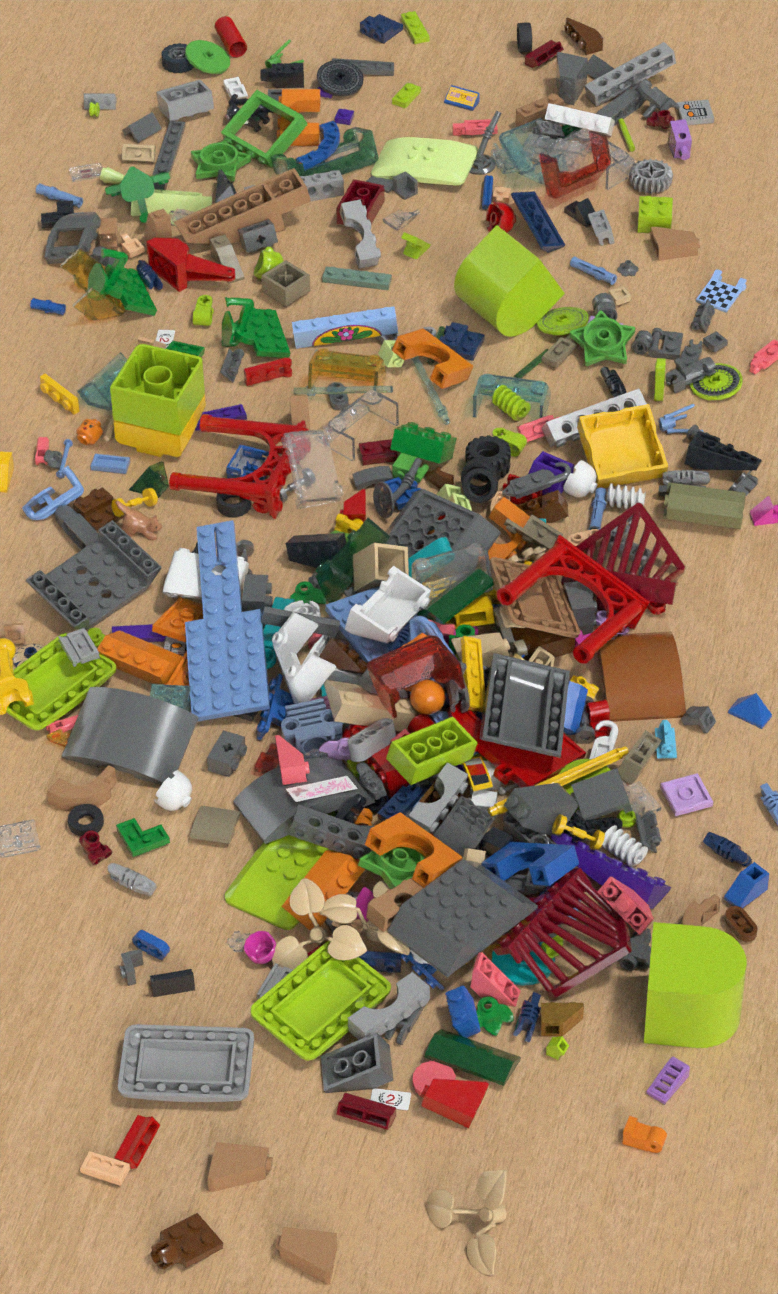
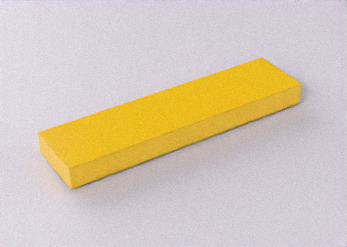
(473, 674)

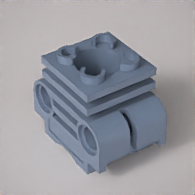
(309, 725)

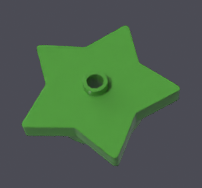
(219, 157)
(603, 339)
(392, 866)

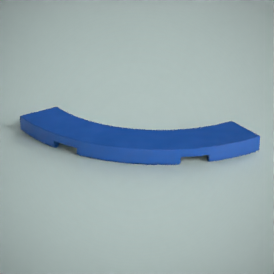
(326, 147)

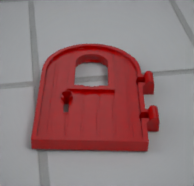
(524, 766)

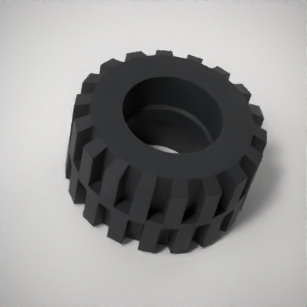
(492, 450)

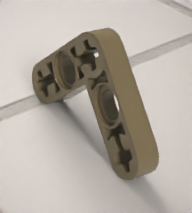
(517, 647)

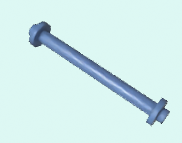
(68, 443)

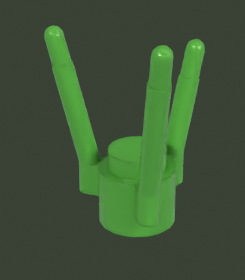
(275, 58)

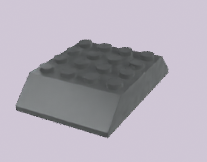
(525, 705)
(459, 916)

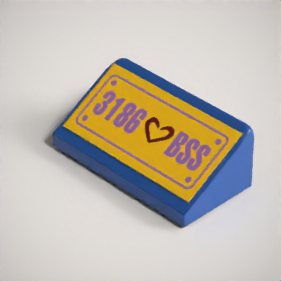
(462, 98)

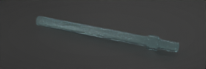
(341, 390)
(440, 409)

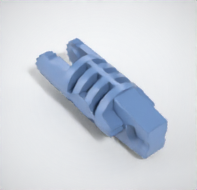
(770, 800)

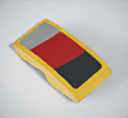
(477, 774)

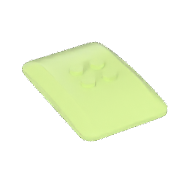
(426, 160)

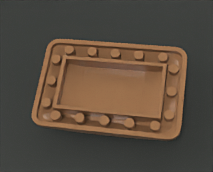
(541, 606)

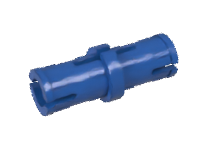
(48, 306)

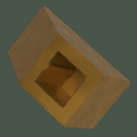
(560, 1017)

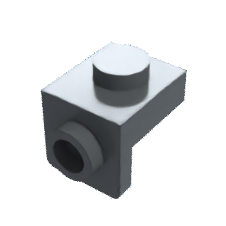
(699, 716)
(129, 961)

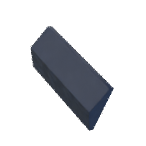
(538, 220)

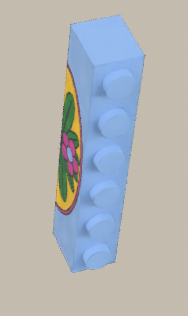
(345, 327)

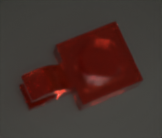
(267, 761)

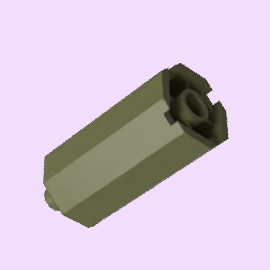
(704, 505)

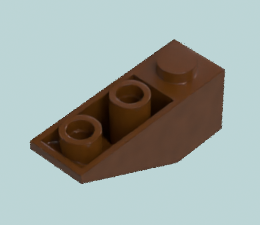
(586, 37)
(548, 507)
(343, 656)

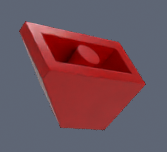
(355, 506)

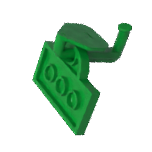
(138, 186)
(121, 283)
(254, 328)

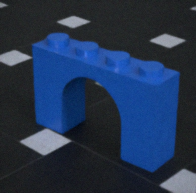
(545, 861)

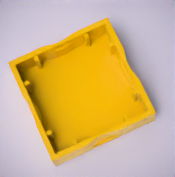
(622, 446)

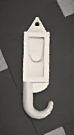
(605, 743)

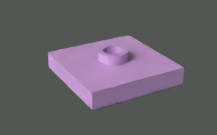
(686, 794)

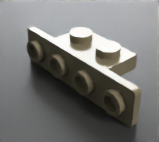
(535, 531)

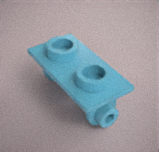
(667, 748)

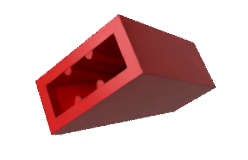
(454, 1099)

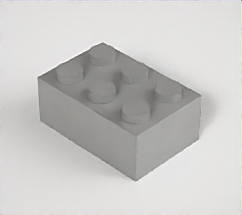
(185, 100)

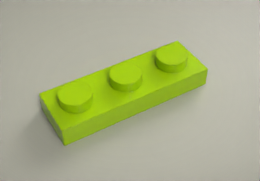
(415, 27)

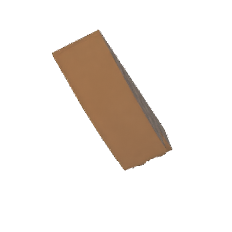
(246, 208)

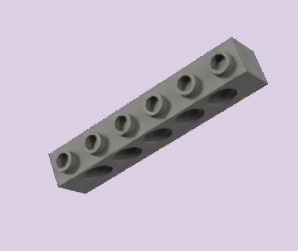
(329, 832)

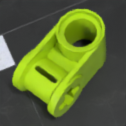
(203, 311)
(515, 440)

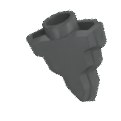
(640, 953)

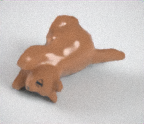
(136, 522)

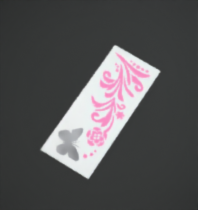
(321, 788)

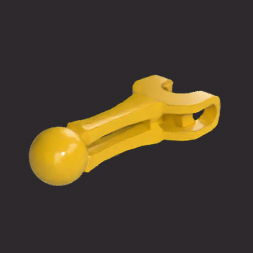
(11, 688)

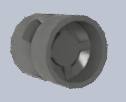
(606, 304)

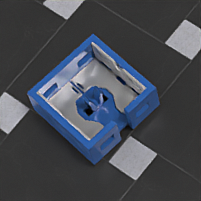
(243, 461)

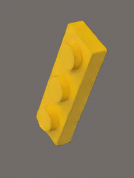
(59, 394)

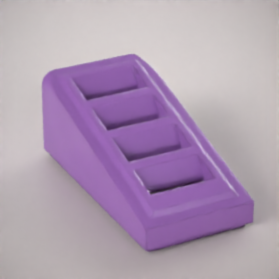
(677, 1070)

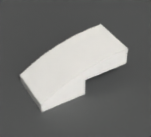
(234, 86)

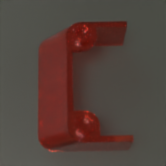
(564, 182)
(410, 665)

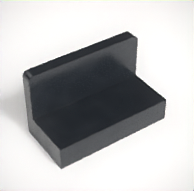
(172, 983)

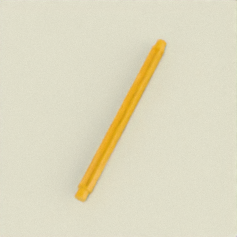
(572, 774)

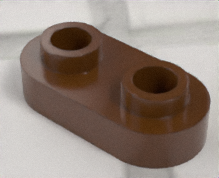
(744, 926)

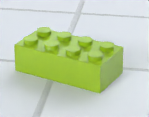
(430, 749)

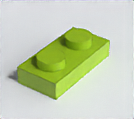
(406, 95)

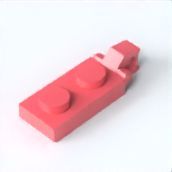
(472, 127)
(764, 357)
(533, 429)

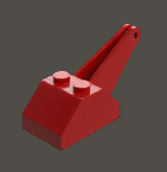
(177, 267)

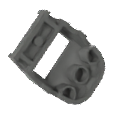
(77, 221)

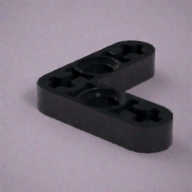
(601, 824)

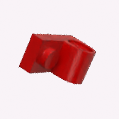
(598, 712)

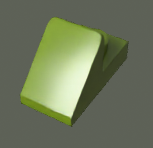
(415, 246)

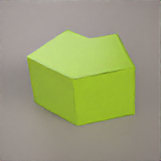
(556, 1047)

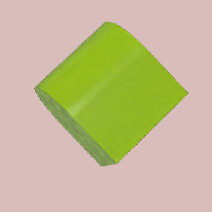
(506, 284)
(693, 986)

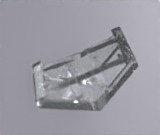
(400, 219)

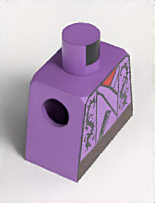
(680, 146)

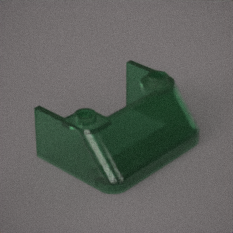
(338, 574)

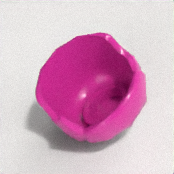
(260, 947)

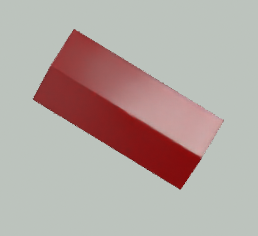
(137, 1140)

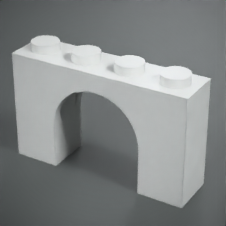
(581, 119)

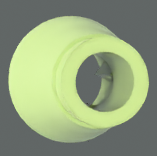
(111, 176)

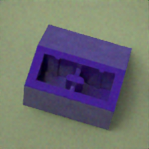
(547, 462)

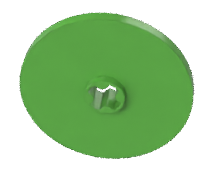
(207, 57)

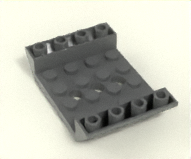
(422, 514)
(111, 561)

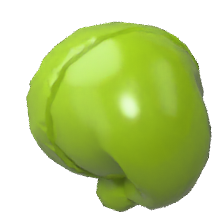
(267, 260)

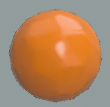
(427, 697)

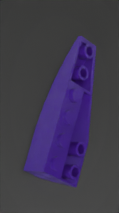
(602, 867)

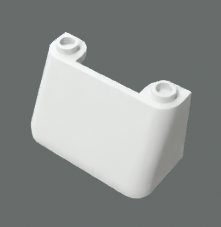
(184, 575)
(388, 608)

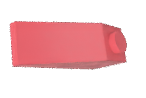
(291, 762)

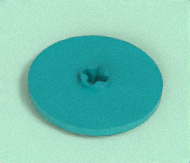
(519, 973)

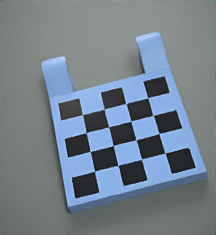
(719, 293)

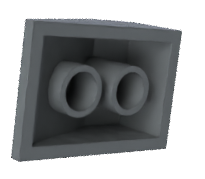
(358, 1065)

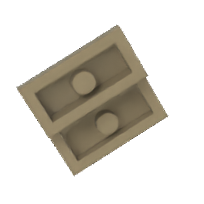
(215, 824)

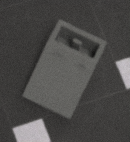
(464, 826)

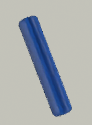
(487, 191)

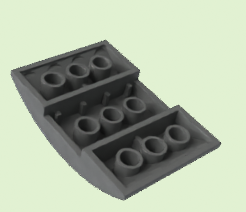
(130, 734)
(271, 808)

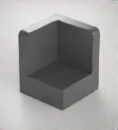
(405, 185)

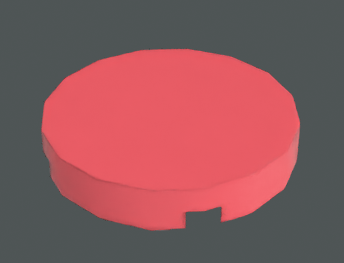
(427, 1071)

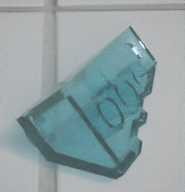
(97, 389)

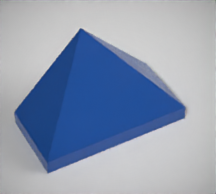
(751, 710)

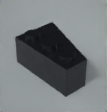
(314, 548)

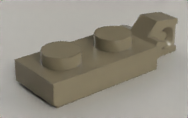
(559, 351)

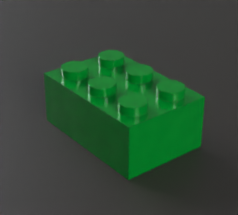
(423, 442)

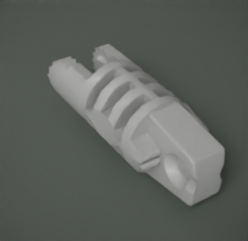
(687, 477)
(131, 879)

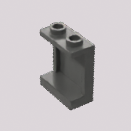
(600, 795)

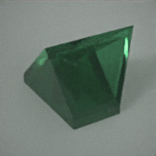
(153, 477)

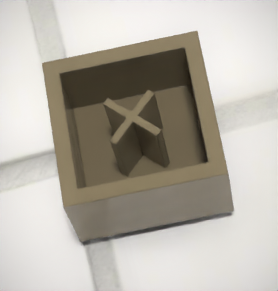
(285, 283)

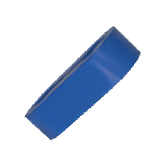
(151, 944)

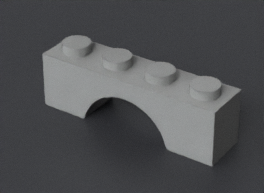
(354, 216)
(448, 785)
(411, 995)

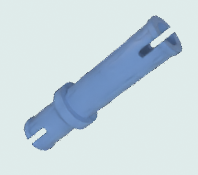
(54, 193)
(598, 272)
(598, 506)

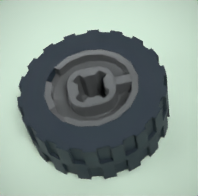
(175, 60)

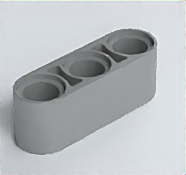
(371, 739)

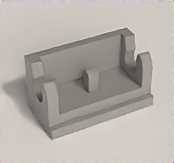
(601, 226)

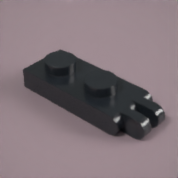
(352, 809)

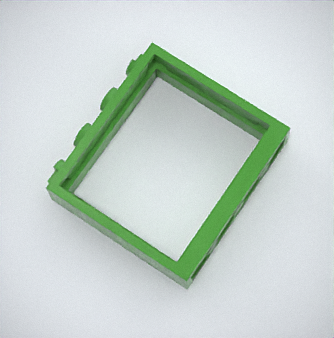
(281, 144)

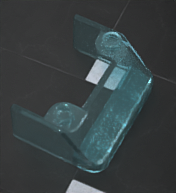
(512, 143)
(527, 389)

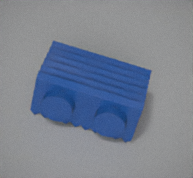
(463, 1012)

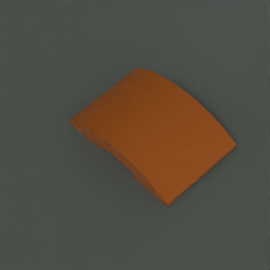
(642, 677)

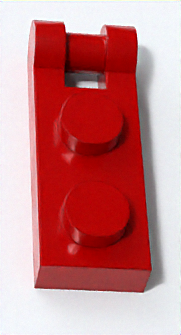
(268, 371)

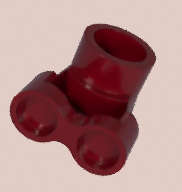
(660, 119)
(94, 848)

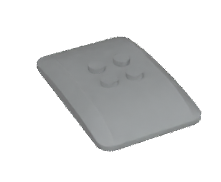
(186, 1063)

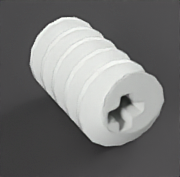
(624, 496)
(623, 847)

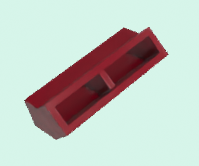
(543, 53)
(366, 1111)

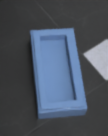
(110, 463)

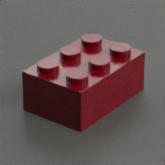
(370, 194)

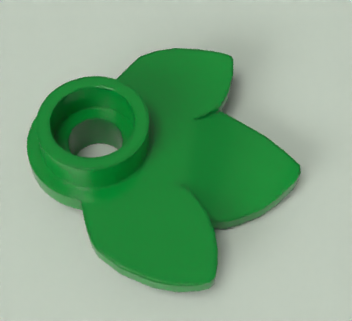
(311, 594)
(493, 1017)

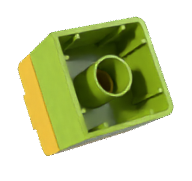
(158, 400)

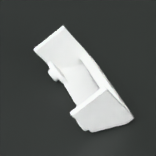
(302, 679)

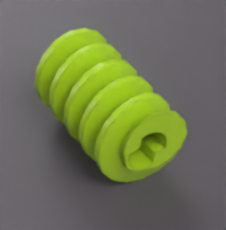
(510, 403)

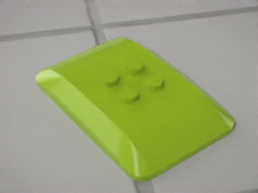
(56, 684)
(271, 878)
(315, 1000)

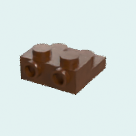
(96, 508)

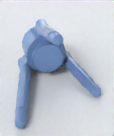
(668, 421)

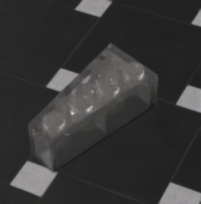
(576, 154)

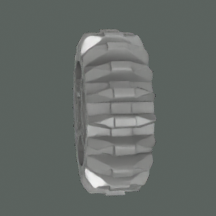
(650, 176)

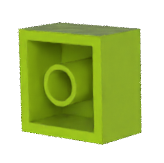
(654, 213)

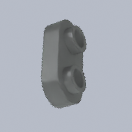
(338, 401)

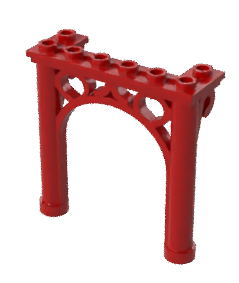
(262, 492)
(593, 576)

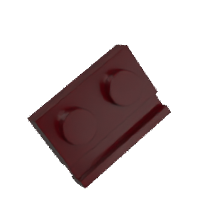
(377, 452)

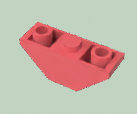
(627, 904)
(492, 982)

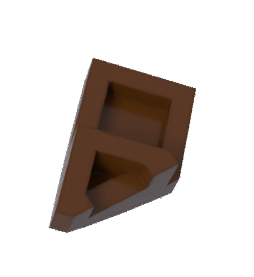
(439, 478)

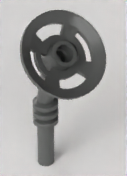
(481, 157)
(388, 498)

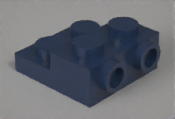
(380, 28)
(462, 341)

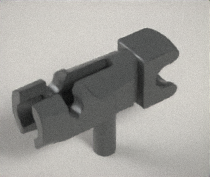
(655, 97)
(690, 373)
(457, 694)

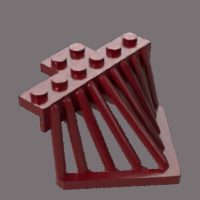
(651, 588)
(553, 910)

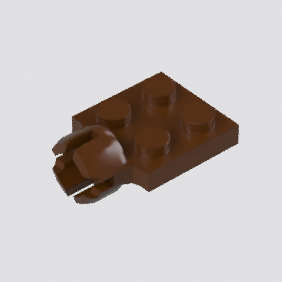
(185, 1243)

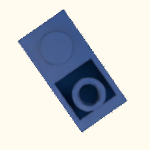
(747, 886)

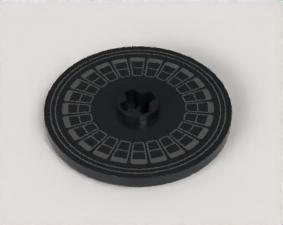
(350, 75)

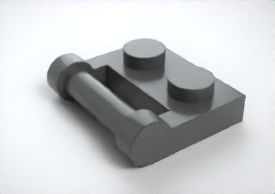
(671, 346)

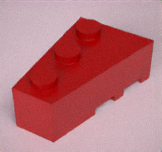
(390, 777)

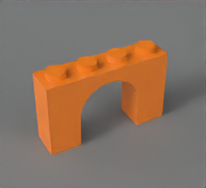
(301, 101)
(451, 367)
(500, 513)
(403, 832)

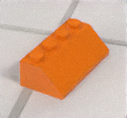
(139, 657)
(333, 875)

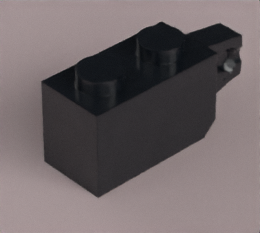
(284, 75)

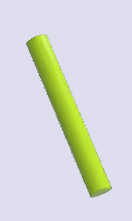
(627, 137)

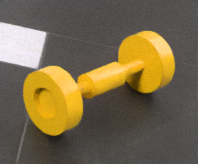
(149, 497)
(560, 824)

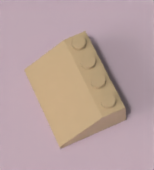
(358, 706)

